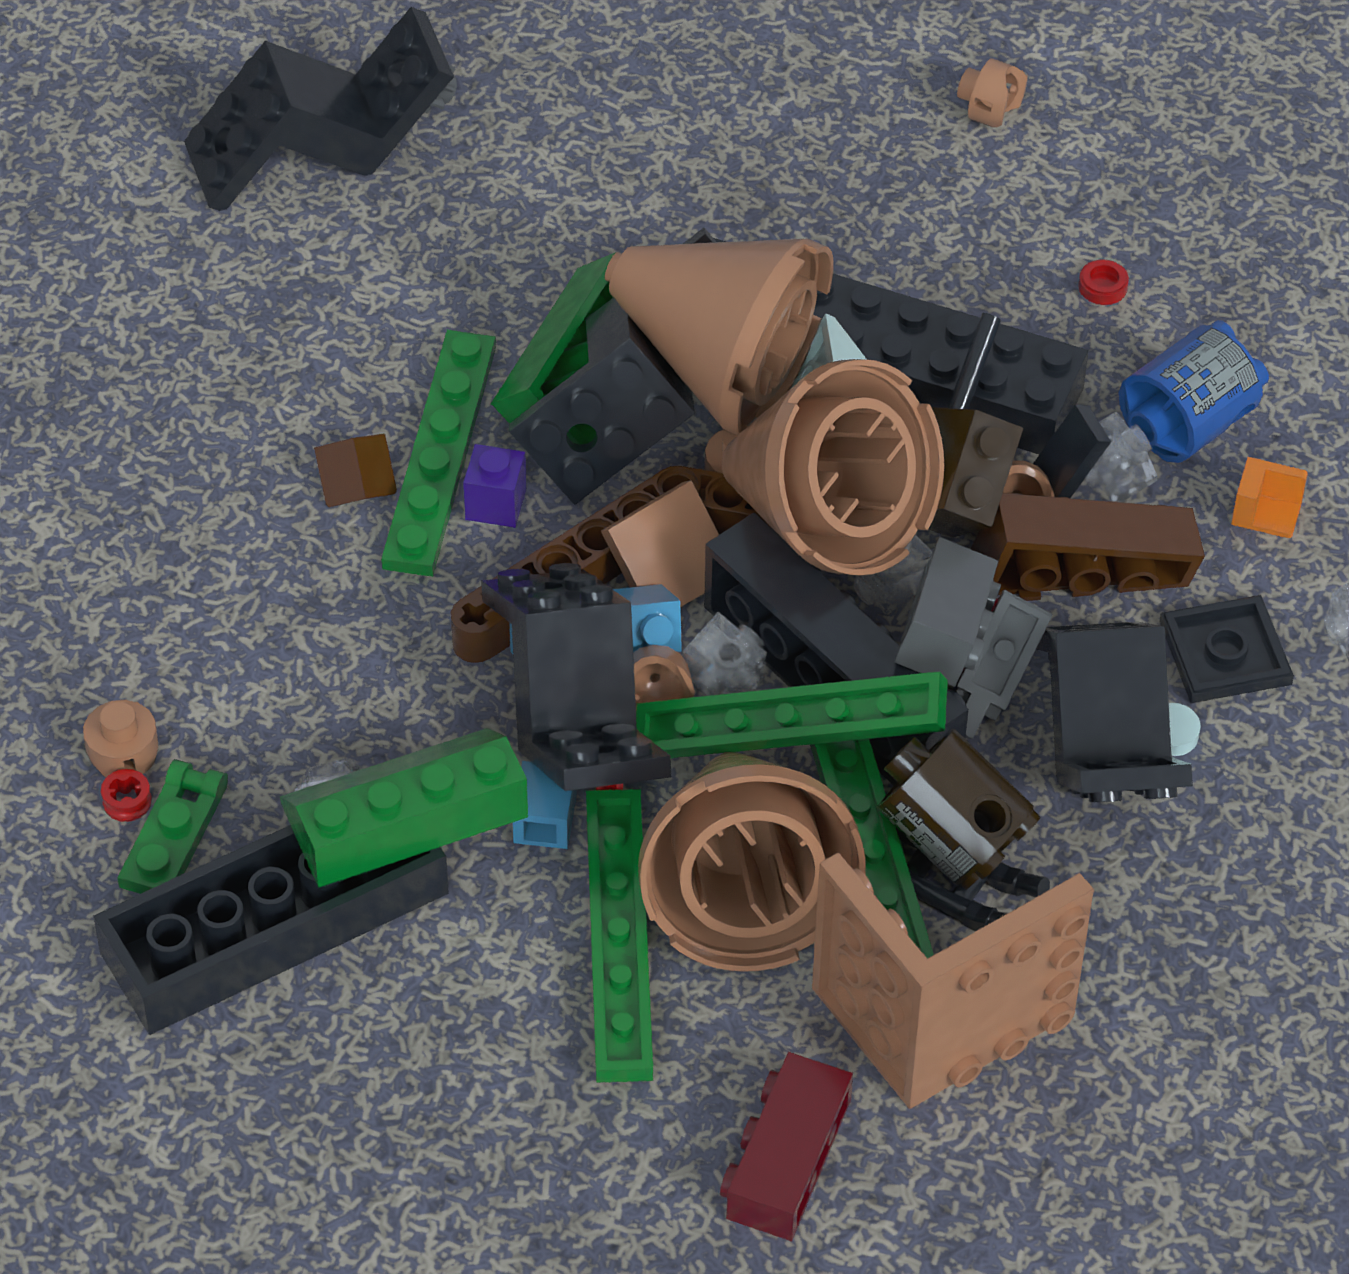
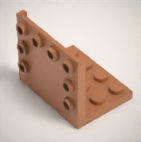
(962, 1007)

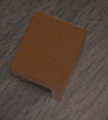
(355, 469)

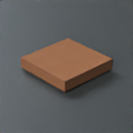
(665, 543)

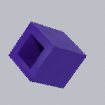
(495, 485)

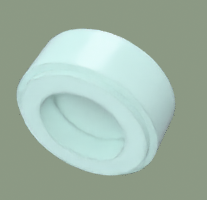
(1183, 729)

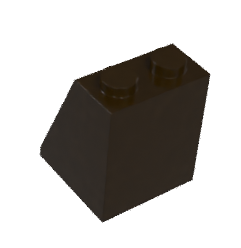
(975, 469)

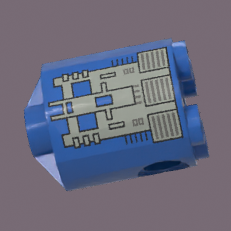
(1193, 391)

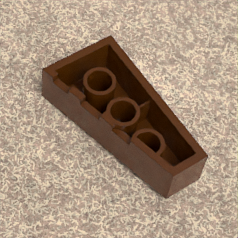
(1089, 545)

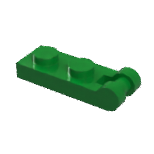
(173, 827)

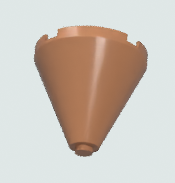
(727, 315)
(843, 466)
(739, 860)

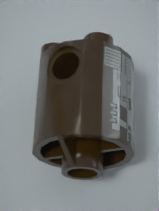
(955, 807)

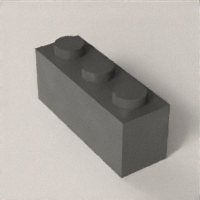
(949, 612)

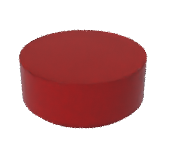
(1103, 282)

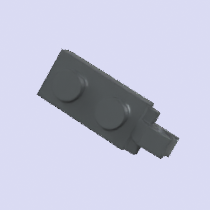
(1004, 658)

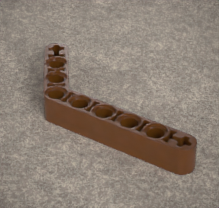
(483, 633)

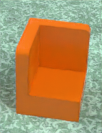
(1269, 497)

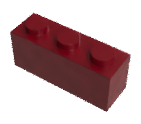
(787, 1145)

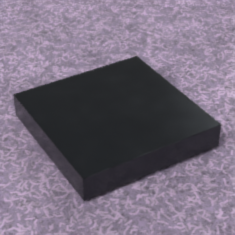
(1226, 649)

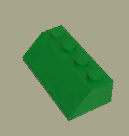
(557, 347)
(407, 805)

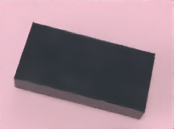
(1073, 451)

